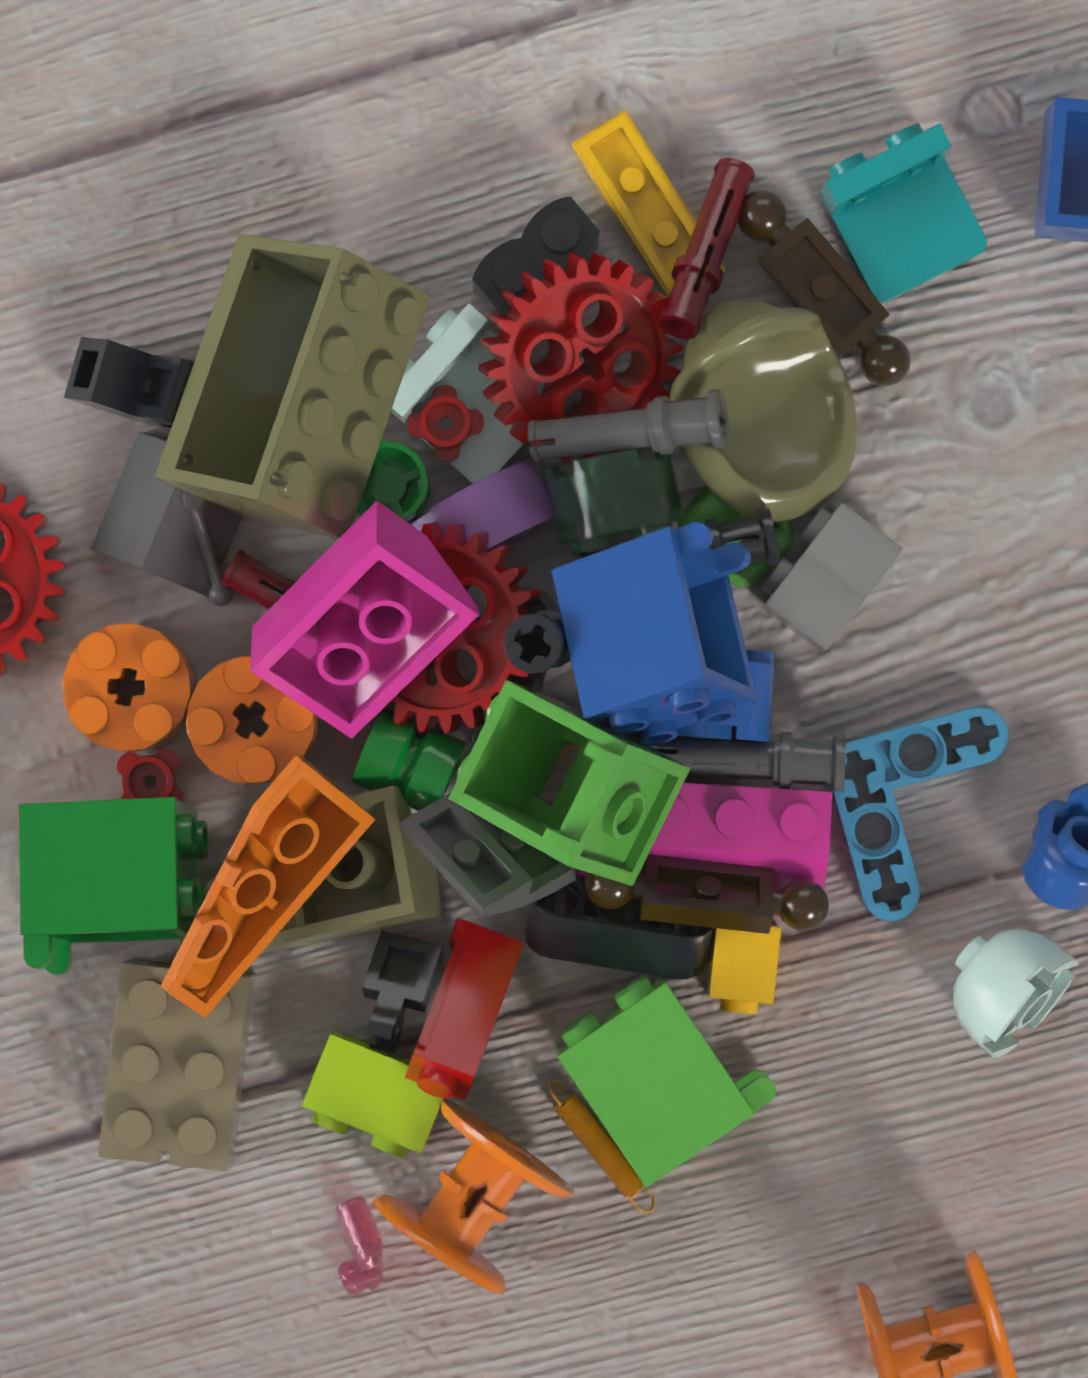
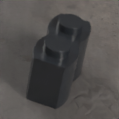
(550, 235)

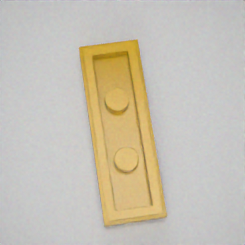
(638, 195)

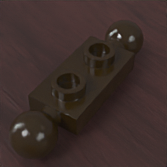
(821, 281)
(713, 895)

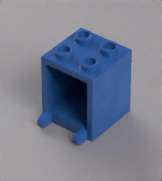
(656, 633)

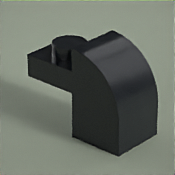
(128, 381)

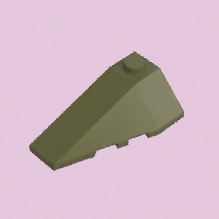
(373, 887)

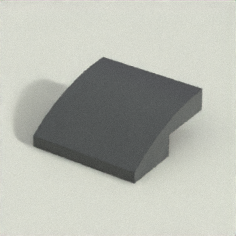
(482, 860)

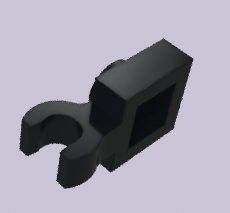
(398, 978)

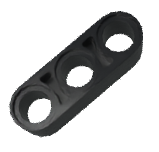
(578, 931)

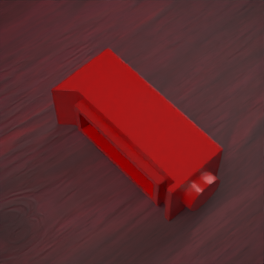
(463, 1010)

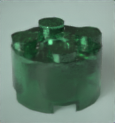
(612, 498)

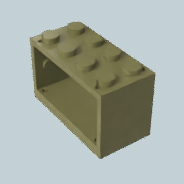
(293, 384)

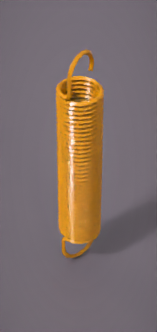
(599, 1145)

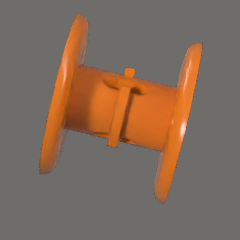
(472, 1198)
(941, 1341)

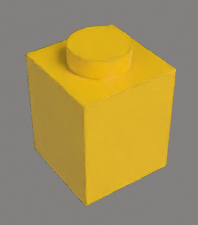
(743, 968)

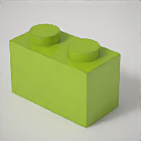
(370, 1092)

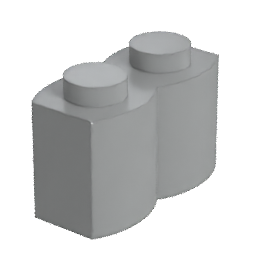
(830, 577)

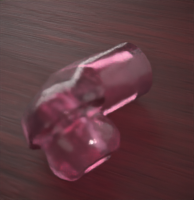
(366, 1244)

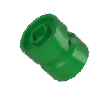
(397, 482)
(408, 760)

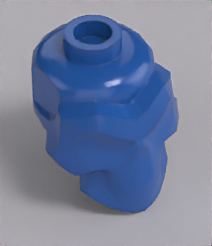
(1059, 853)

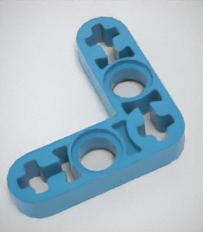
(891, 774)

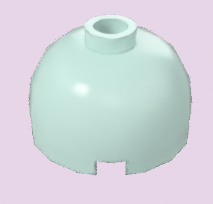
(1009, 985)

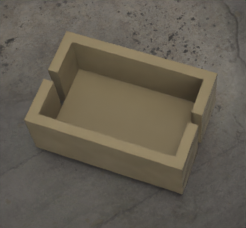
(174, 1073)

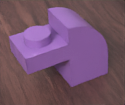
(502, 504)

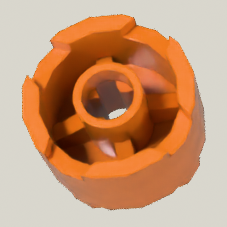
(108, 658)
(216, 726)

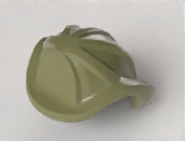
(784, 408)

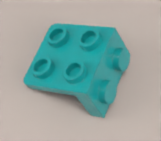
(902, 213)

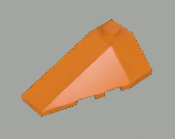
(273, 867)

